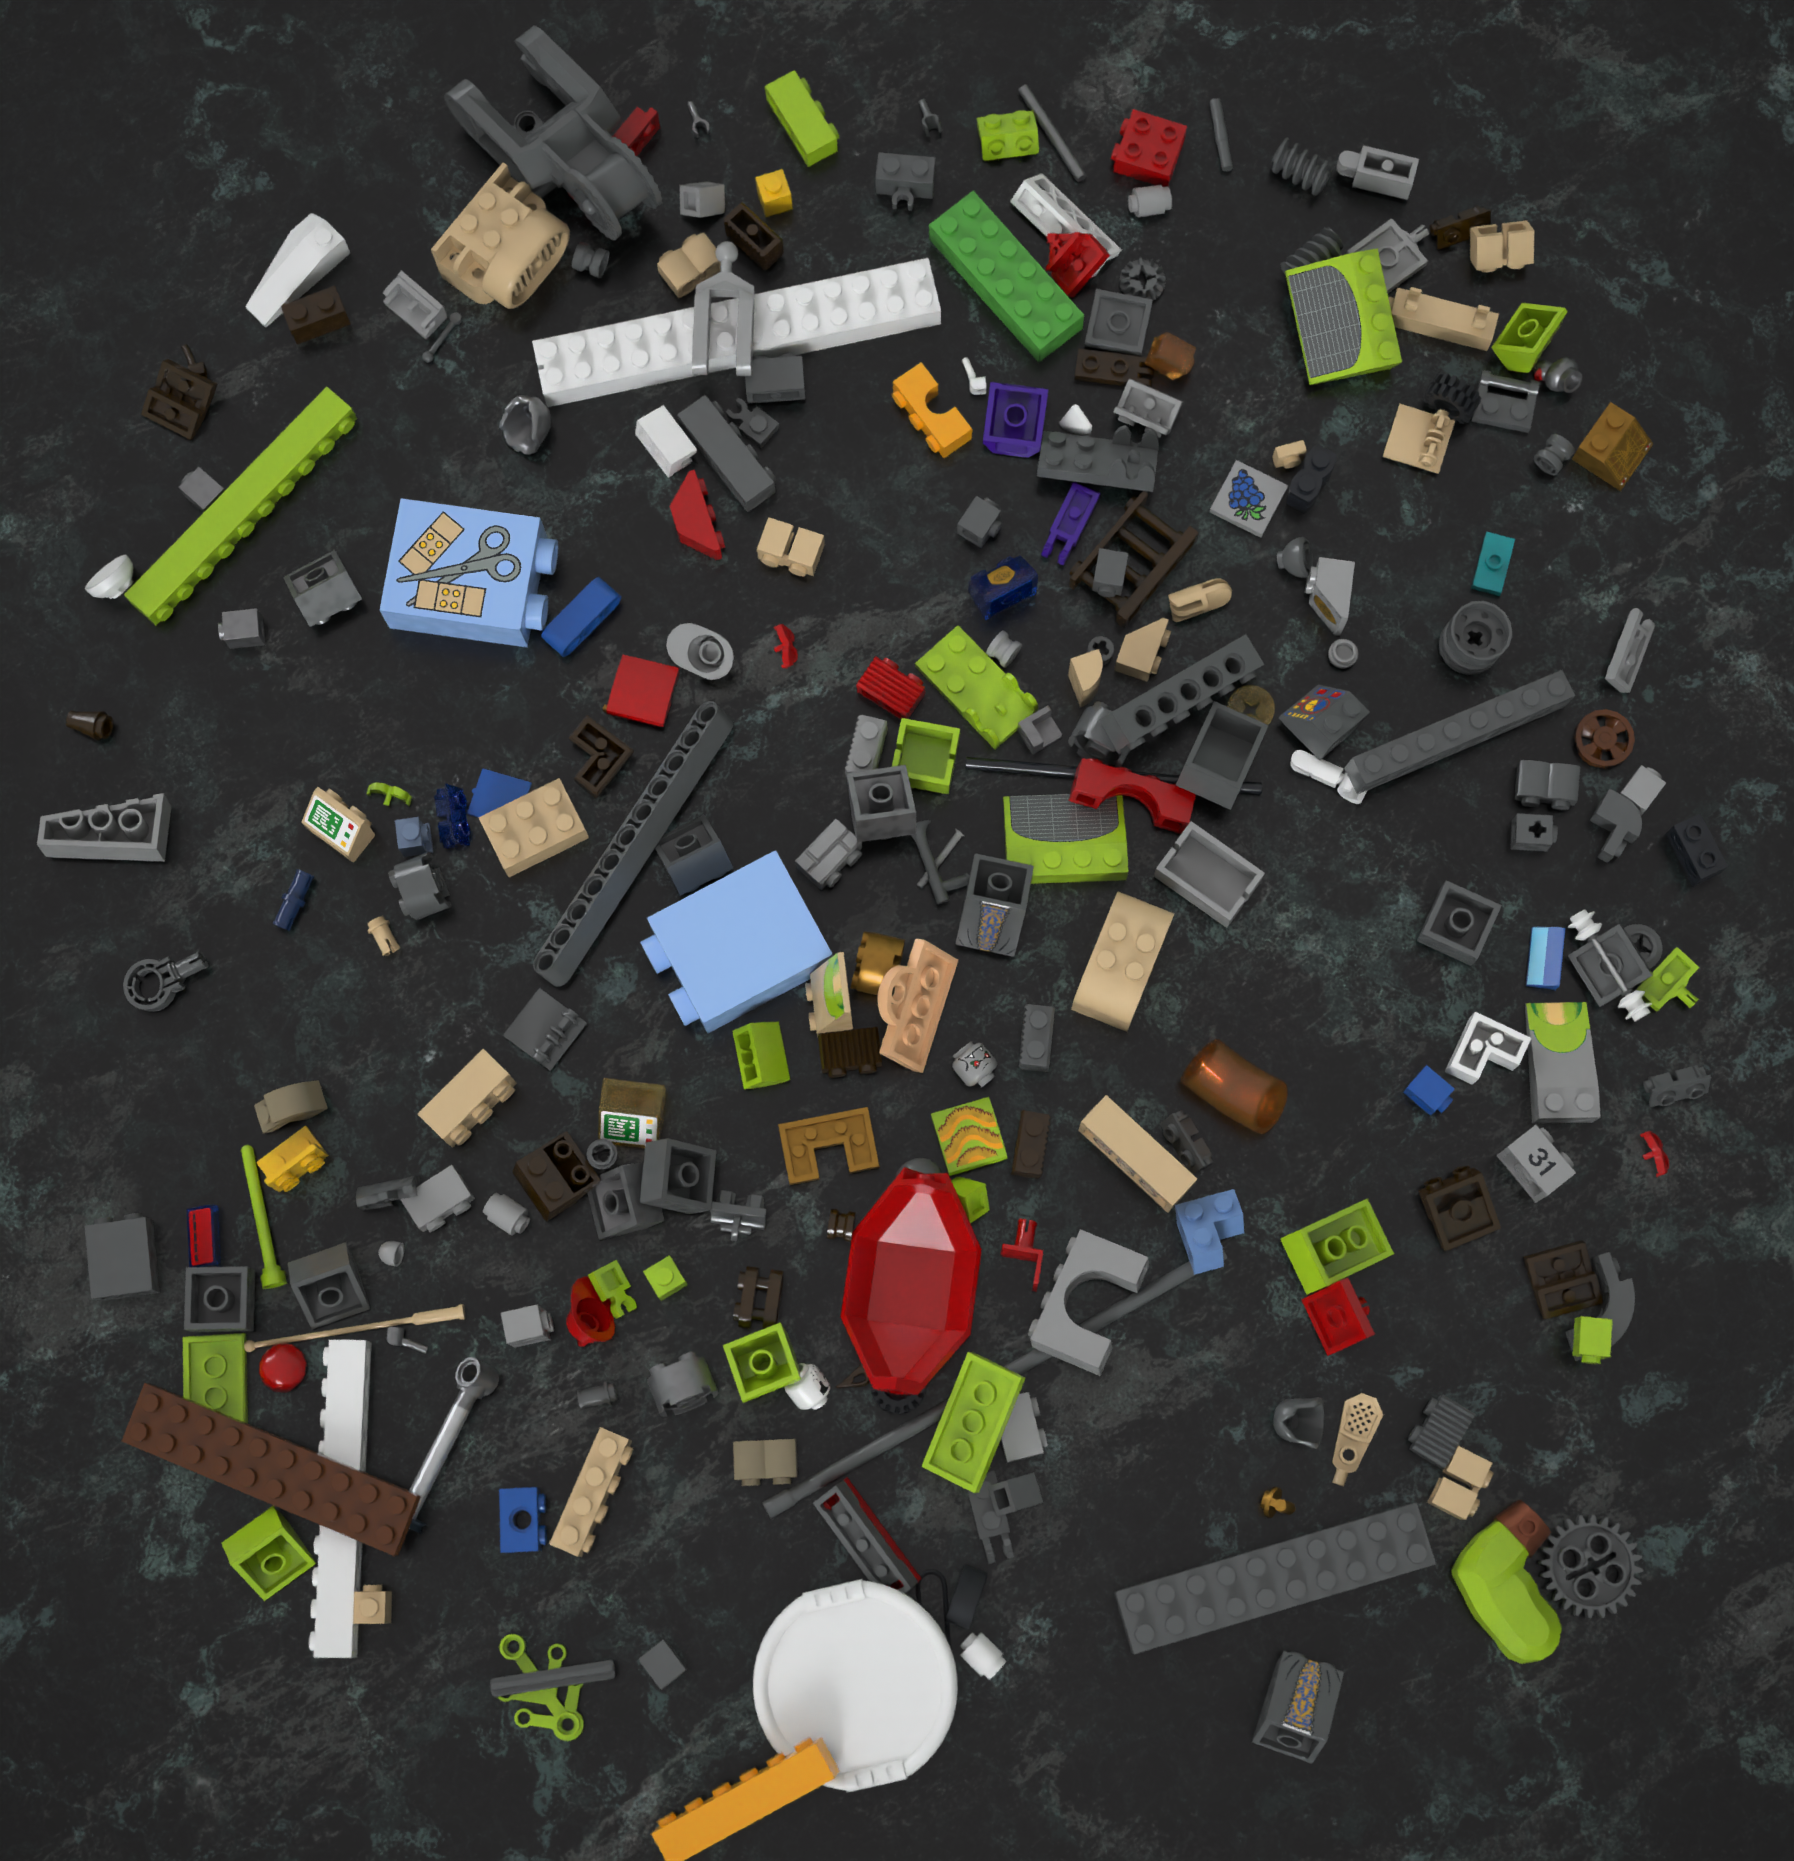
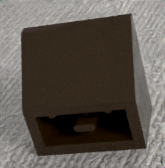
(555, 1175)

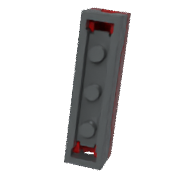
(866, 1537)

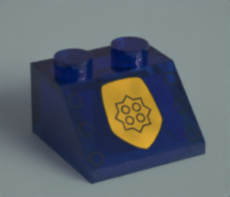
(1003, 586)

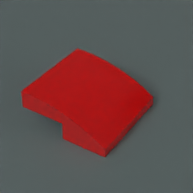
(642, 690)

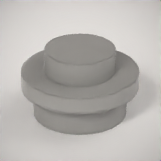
(1343, 653)

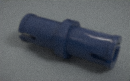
(293, 900)

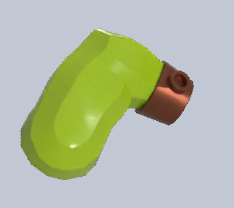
(1502, 1591)

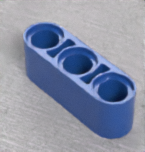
(581, 616)

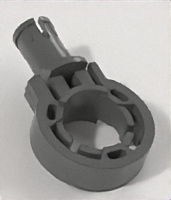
(168, 985)

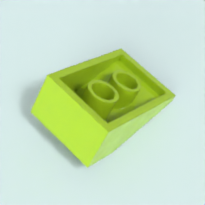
(1337, 1246)

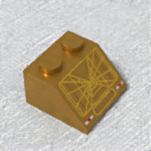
(1614, 447)

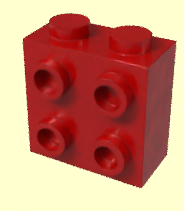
(1148, 148)

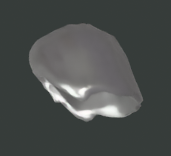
(525, 423)

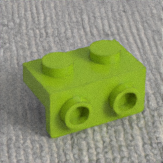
(1008, 135)

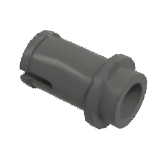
(597, 1395)

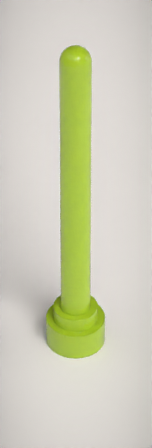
(272, 1273)

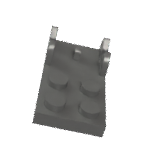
(1101, 460)

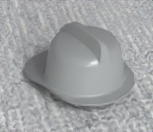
(700, 651)

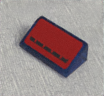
(203, 1236)

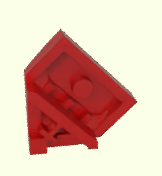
(1074, 259)

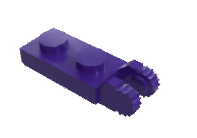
(1071, 520)

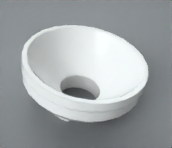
(112, 579)

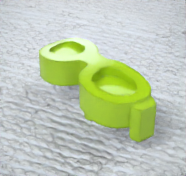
(382, 788)

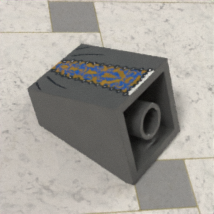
(994, 905)
(1298, 1707)

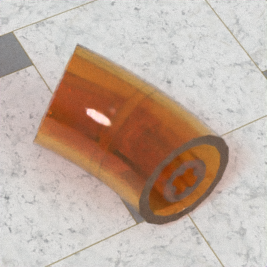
(1236, 1087)

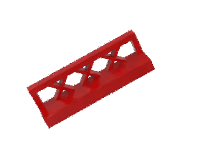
(638, 130)

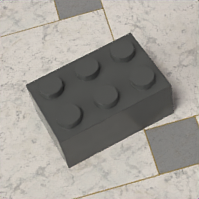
(1222, 755)

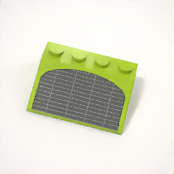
(1343, 317)
(1066, 838)

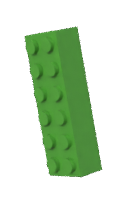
(1006, 276)

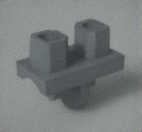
(738, 1218)

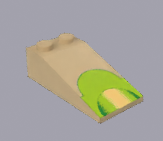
(830, 997)

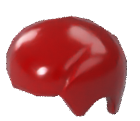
(282, 1367)

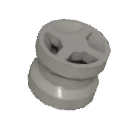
(1004, 648)

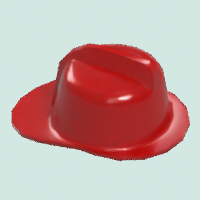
(589, 1317)

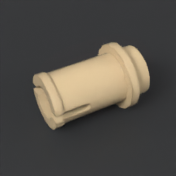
(383, 935)

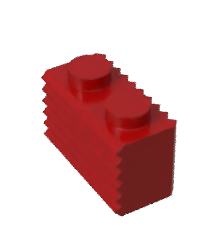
(891, 688)

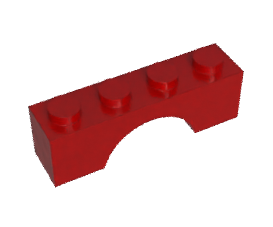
(1167, 803)

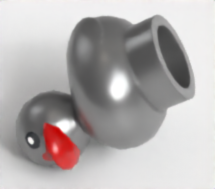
(1560, 375)

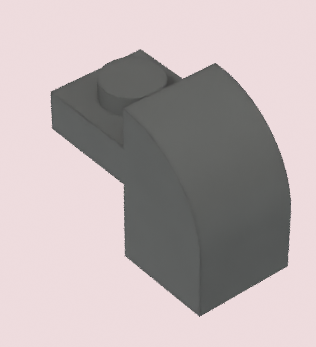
(1620, 818)

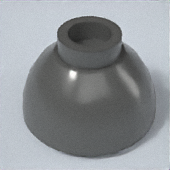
(1296, 557)

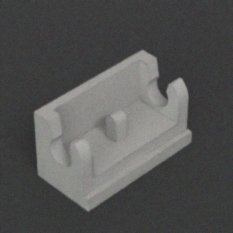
(414, 305)

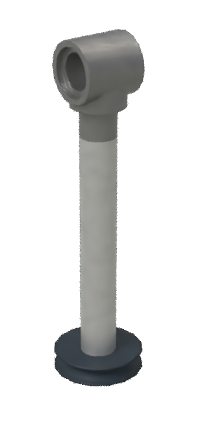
(474, 1381)

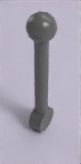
(455, 319)

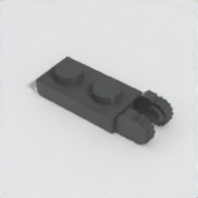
(986, 1520)

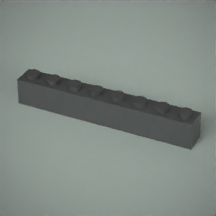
(1459, 732)

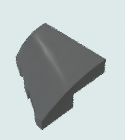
(384, 1193)

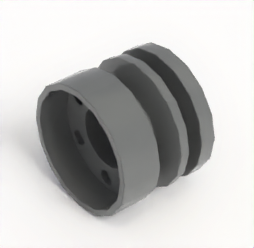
(1477, 622)

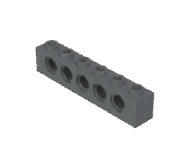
(1122, 724)

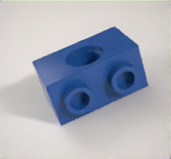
(511, 1503)

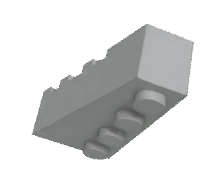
(111, 832)

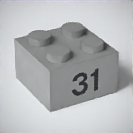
(1537, 1163)

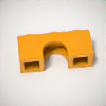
(943, 431)

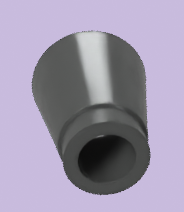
(599, 1147)

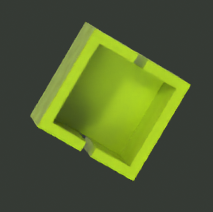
(928, 754)

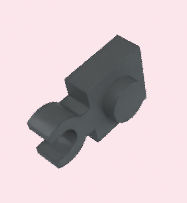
(755, 425)

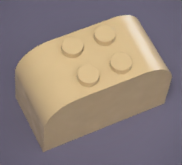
(1122, 961)

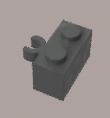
(905, 177)

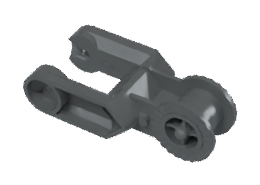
(569, 147)

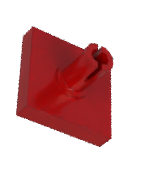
(1338, 1316)

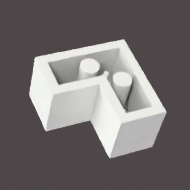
(1483, 1041)

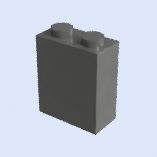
(121, 1257)

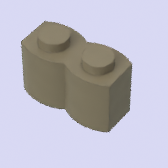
(765, 1461)

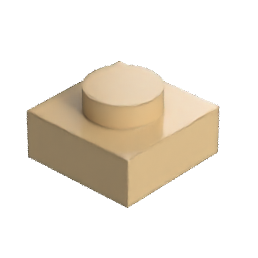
(1289, 454)

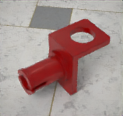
(1024, 1248)

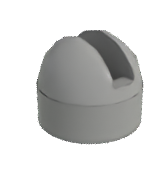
(391, 1253)

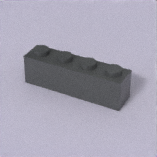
(727, 453)

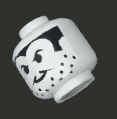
(811, 1389)

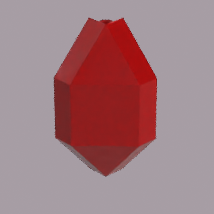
(911, 1282)

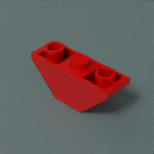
(695, 518)

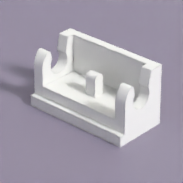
(665, 440)

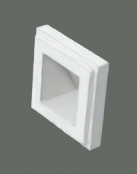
(1076, 422)

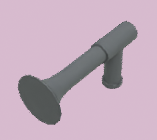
(937, 885)

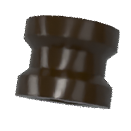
(841, 1225)

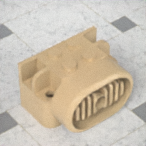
(501, 243)

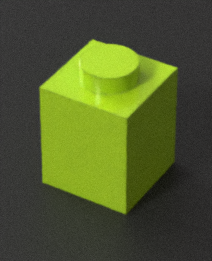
(665, 1278)
(1592, 1339)

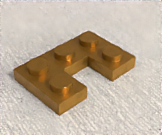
(806, 1135)

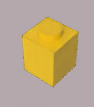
(774, 193)

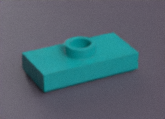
(1493, 563)

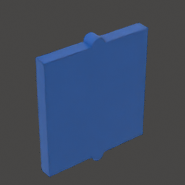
(495, 791)

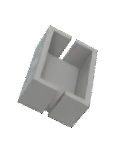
(1209, 874)

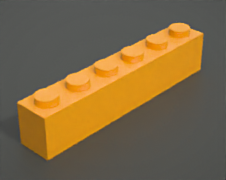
(746, 1801)

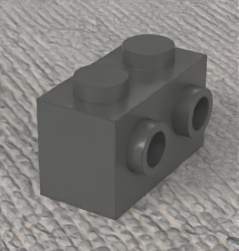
(776, 379)

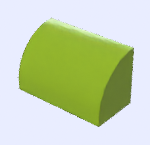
(761, 1055)

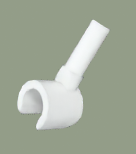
(976, 384)

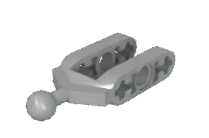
(730, 286)

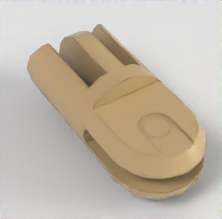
(1199, 599)

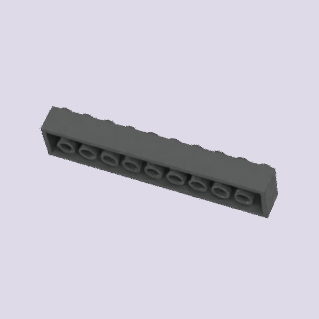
(1274, 1578)

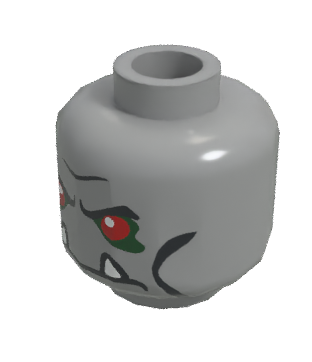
(974, 1064)

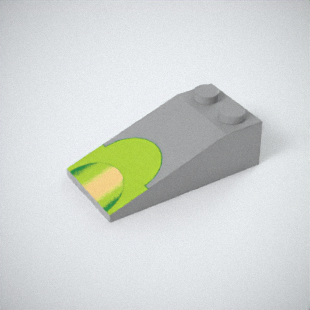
(1561, 1063)

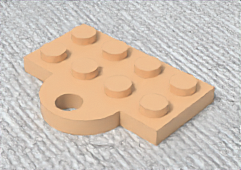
(916, 1004)

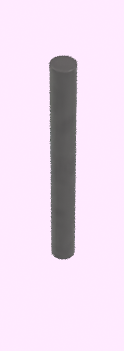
(1052, 133)

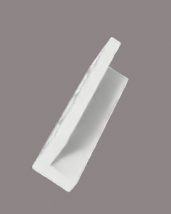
(1045, 212)

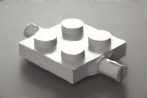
(1397, 252)

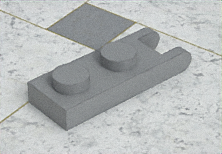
(1629, 651)

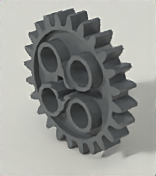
(1602, 1593)

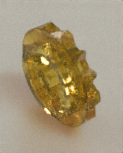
(1253, 695)

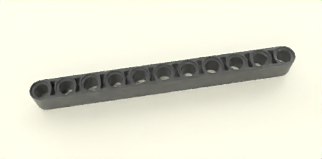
(633, 844)

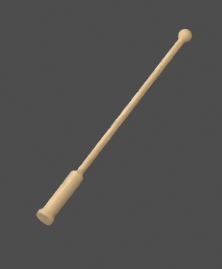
(418, 1319)

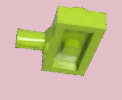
(1670, 981)

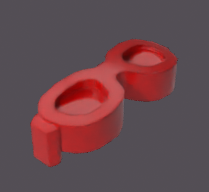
(789, 652)
(1657, 1152)

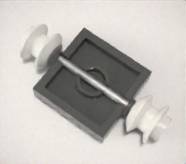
(1610, 965)

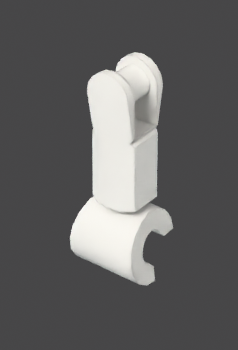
(1326, 773)

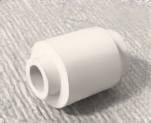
(982, 1655)

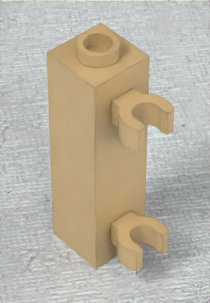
(1443, 318)

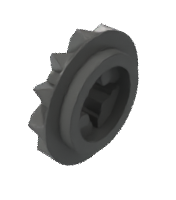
(1133, 287)
(1649, 941)

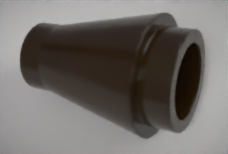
(93, 724)

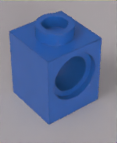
(1429, 1091)

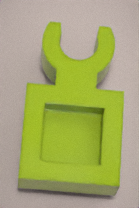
(610, 1284)

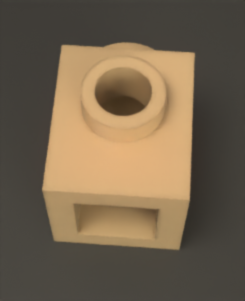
(372, 1605)

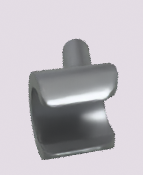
(697, 121)
(395, 1337)

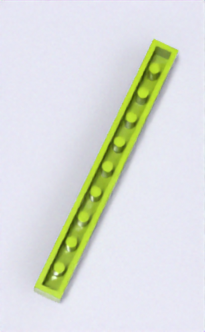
(241, 506)

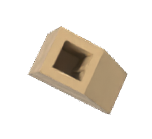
(1140, 650)

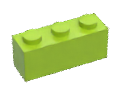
(802, 117)

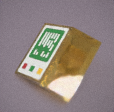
(631, 1112)

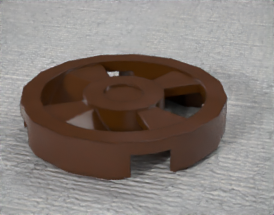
(1603, 738)

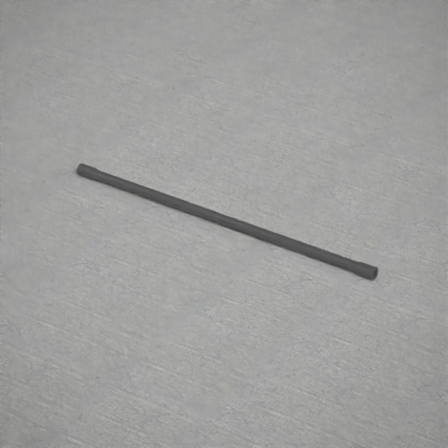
(790, 1496)

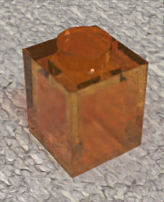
(1171, 356)

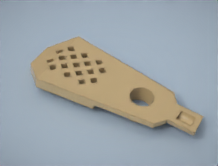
(1353, 1439)

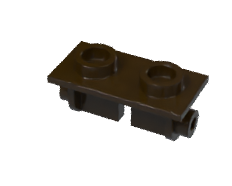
(1454, 231)

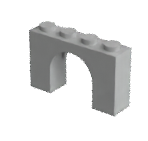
(1087, 1259)

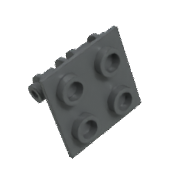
(545, 1029)

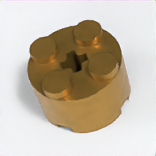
(874, 959)

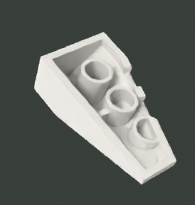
(301, 262)

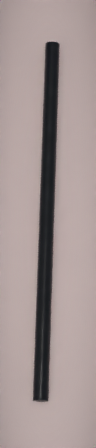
(1069, 771)

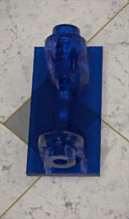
(452, 803)

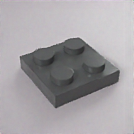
(1118, 322)

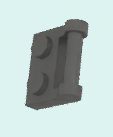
(1505, 410)

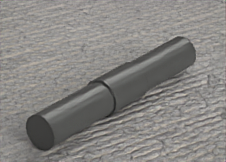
(1221, 135)

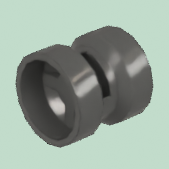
(590, 259)
(1553, 455)

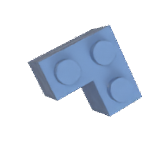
(1204, 1224)

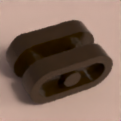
(749, 1283)

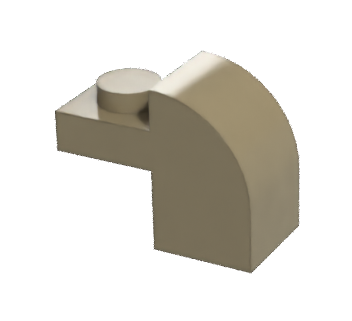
(290, 1104)

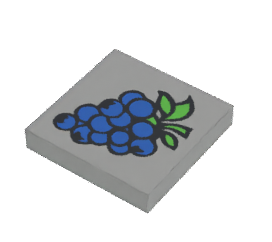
(1248, 498)

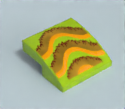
(969, 1136)

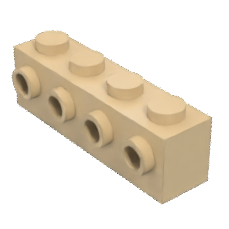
(589, 1495)

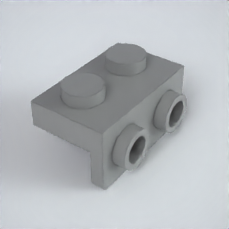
(1147, 407)

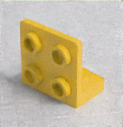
(292, 1160)

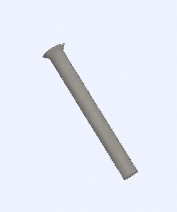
(941, 857)

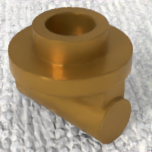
(1272, 1503)

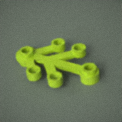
(546, 1696)

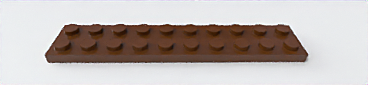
(271, 1469)

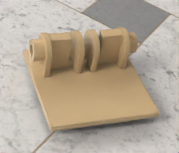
(1419, 438)

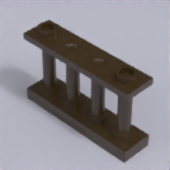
(1162, 563)

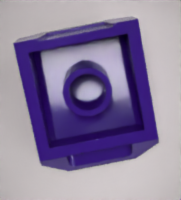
(1015, 419)

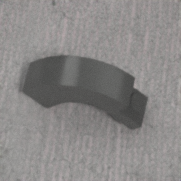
(1617, 1297)

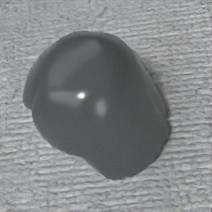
(1310, 1421)

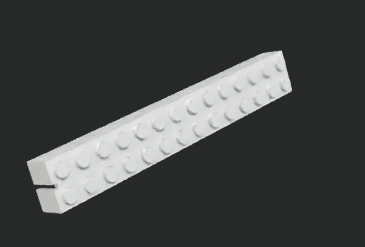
(785, 322)

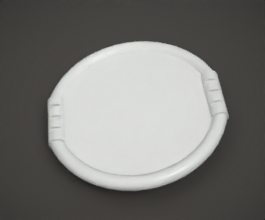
(862, 1675)

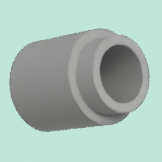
(1150, 200)
(506, 1214)

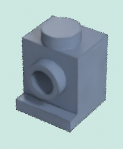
(413, 836)

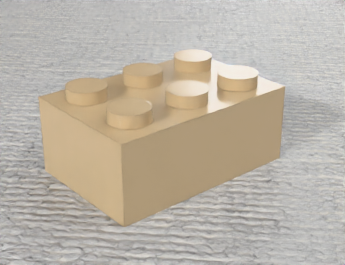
(533, 827)
(468, 1099)

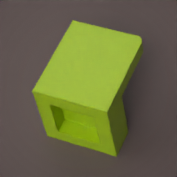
(972, 1197)

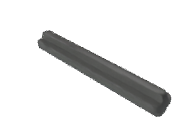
(552, 1678)

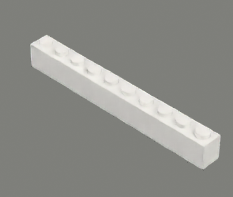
(346, 1442)

